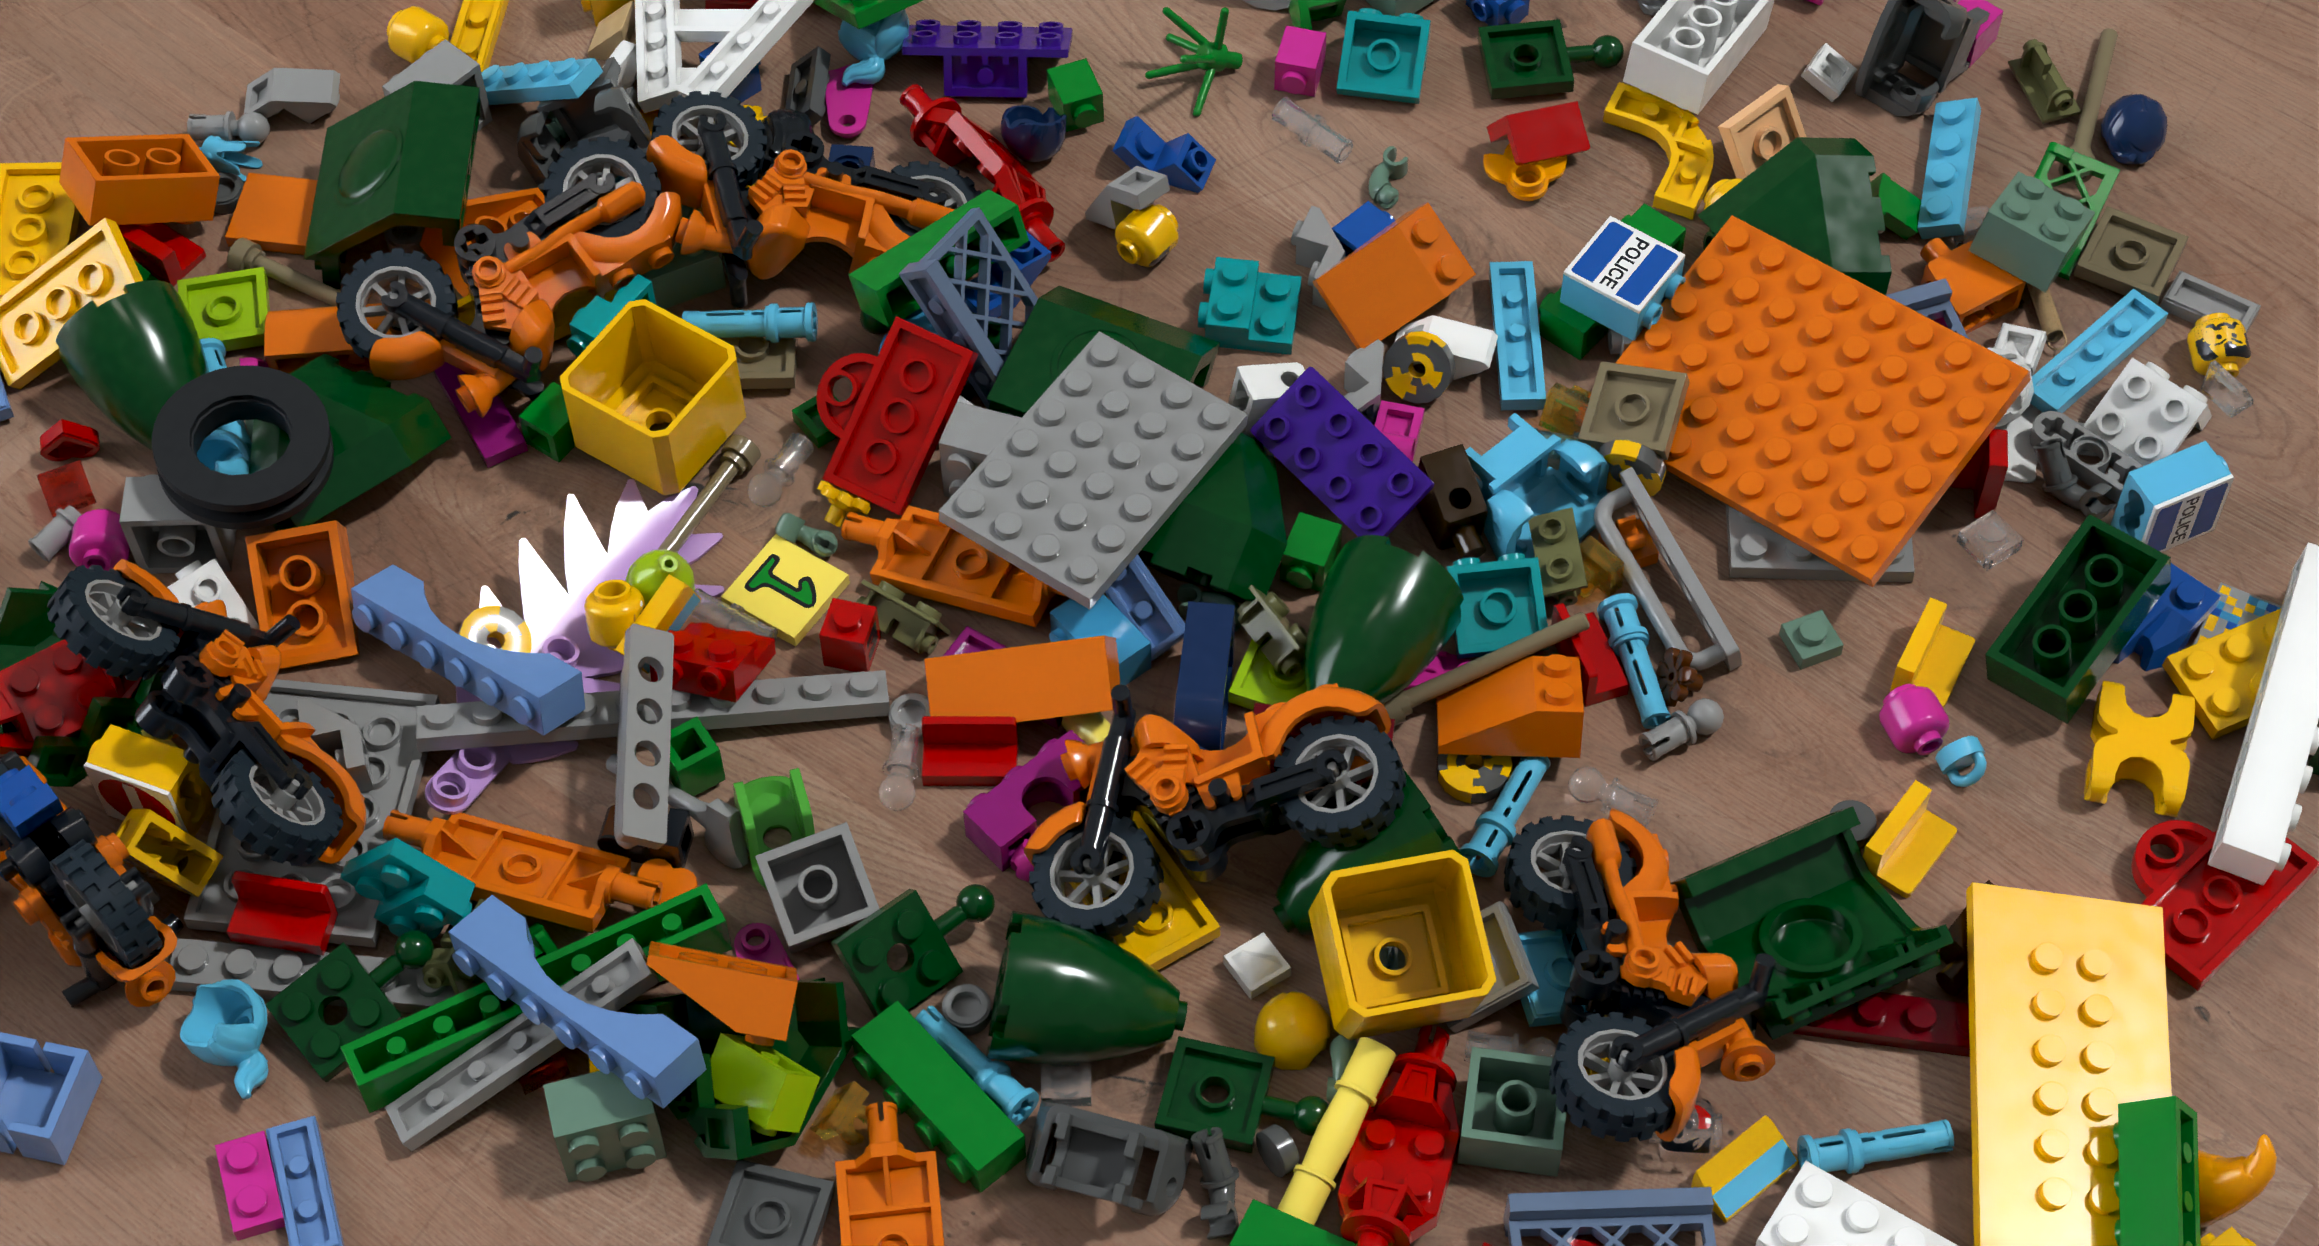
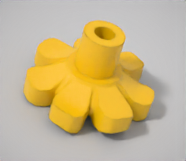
(841, 503)

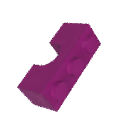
(1001, 819)

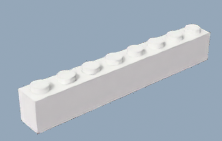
(2277, 739)

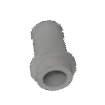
(55, 534)

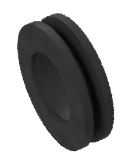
(243, 499)

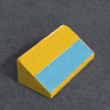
(666, 609)
(1746, 1168)

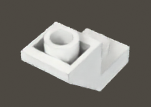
(1470, 344)

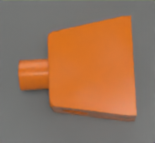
(1978, 287)

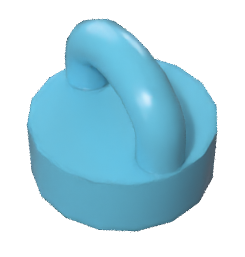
(1961, 755)

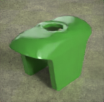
(769, 805)

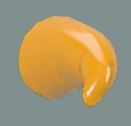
(2233, 1182)

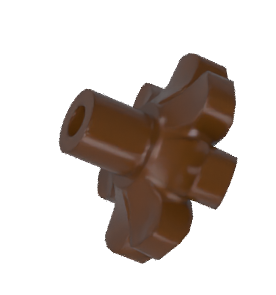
(1677, 676)

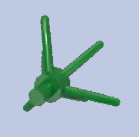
(1209, 55)

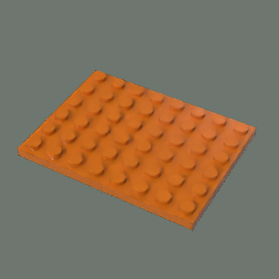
(1819, 398)

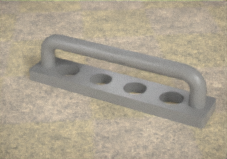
(1633, 491)
(631, 822)

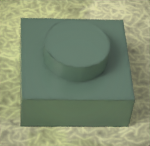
(1811, 639)

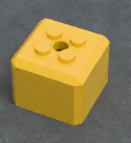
(651, 372)
(1427, 912)

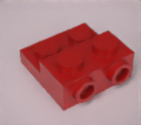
(717, 660)

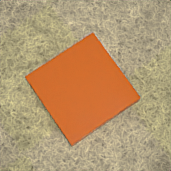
(274, 213)

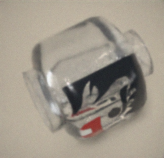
(1697, 1139)

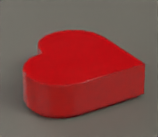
(69, 440)

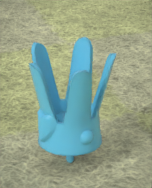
(225, 155)

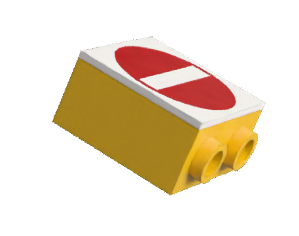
(147, 774)

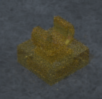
(1564, 409)
(1601, 568)
(840, 1113)

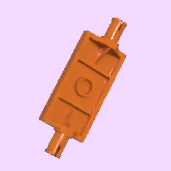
(945, 566)
(528, 869)
(889, 1191)

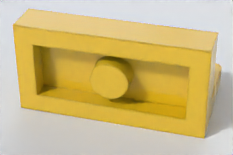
(1933, 654)
(1908, 842)

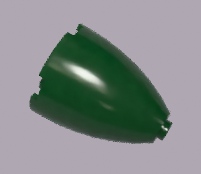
(133, 354)
(1380, 618)
(1410, 834)
(1076, 997)

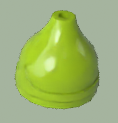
(652, 569)

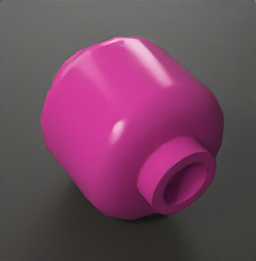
(98, 540)
(1914, 719)

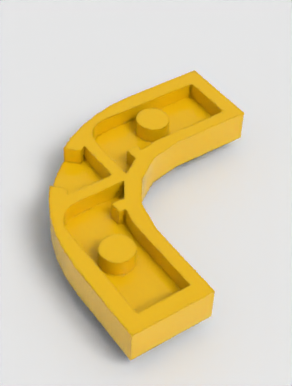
(1678, 135)

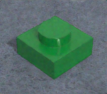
(809, 421)

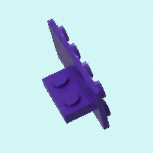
(987, 58)
(1341, 456)

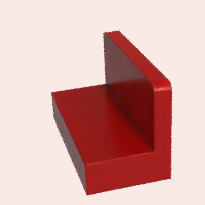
(1542, 133)
(162, 251)
(1986, 472)
(1600, 670)
(968, 750)
(282, 913)

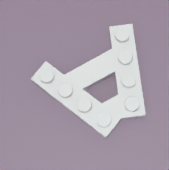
(743, 39)

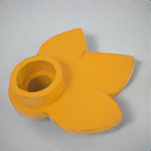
(1524, 181)

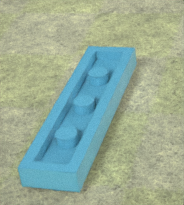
(539, 80)
(1949, 168)
(1518, 334)
(2096, 352)

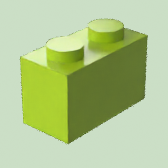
(763, 1080)

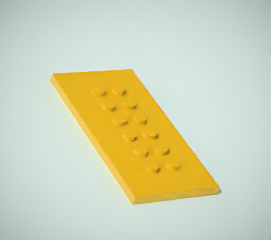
(2058, 1036)

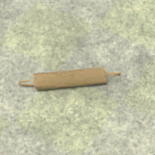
(2047, 315)

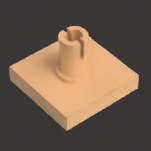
(1761, 130)

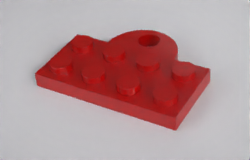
(893, 412)
(2205, 908)

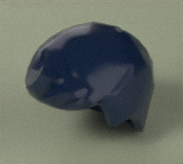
(2134, 128)
(1033, 134)

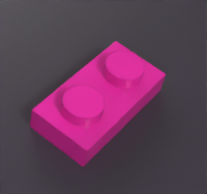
(250, 1185)

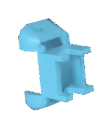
(1521, 485)

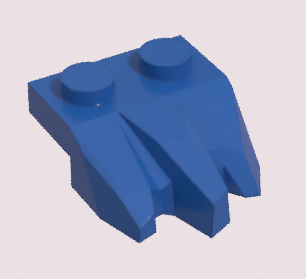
(2171, 620)

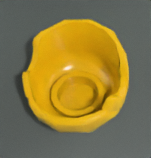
(1292, 1030)

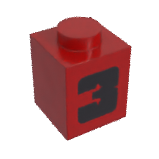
(850, 635)

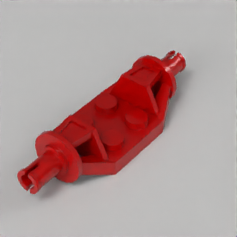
(955, 137)
(52, 695)
(1403, 1150)

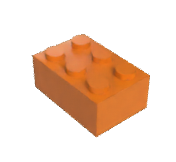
(139, 179)

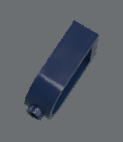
(1206, 673)

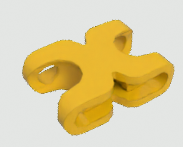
(2140, 749)

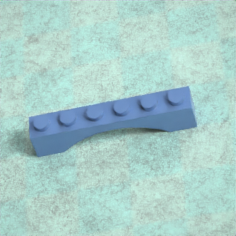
(527, 686)
(643, 1050)

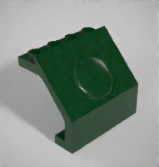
(394, 167)
(1066, 323)
(1816, 914)

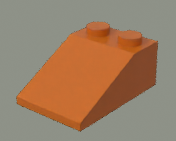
(495, 212)
(1394, 277)
(311, 577)
(1516, 711)
(739, 991)

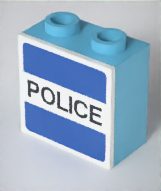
(1622, 278)
(2174, 497)

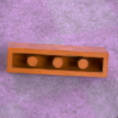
(304, 334)
(1026, 680)

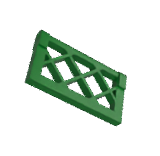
(2079, 167)

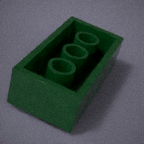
(2078, 618)

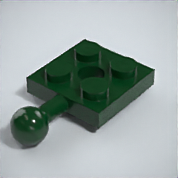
(1547, 47)
(929, 959)
(344, 977)
(1247, 1081)

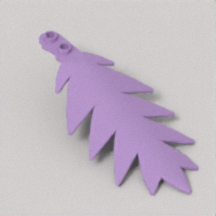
(560, 623)

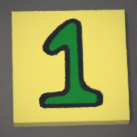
(787, 588)

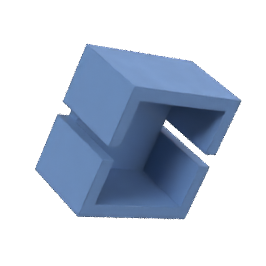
(42, 1108)

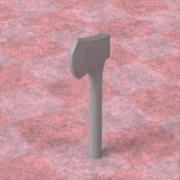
(722, 823)

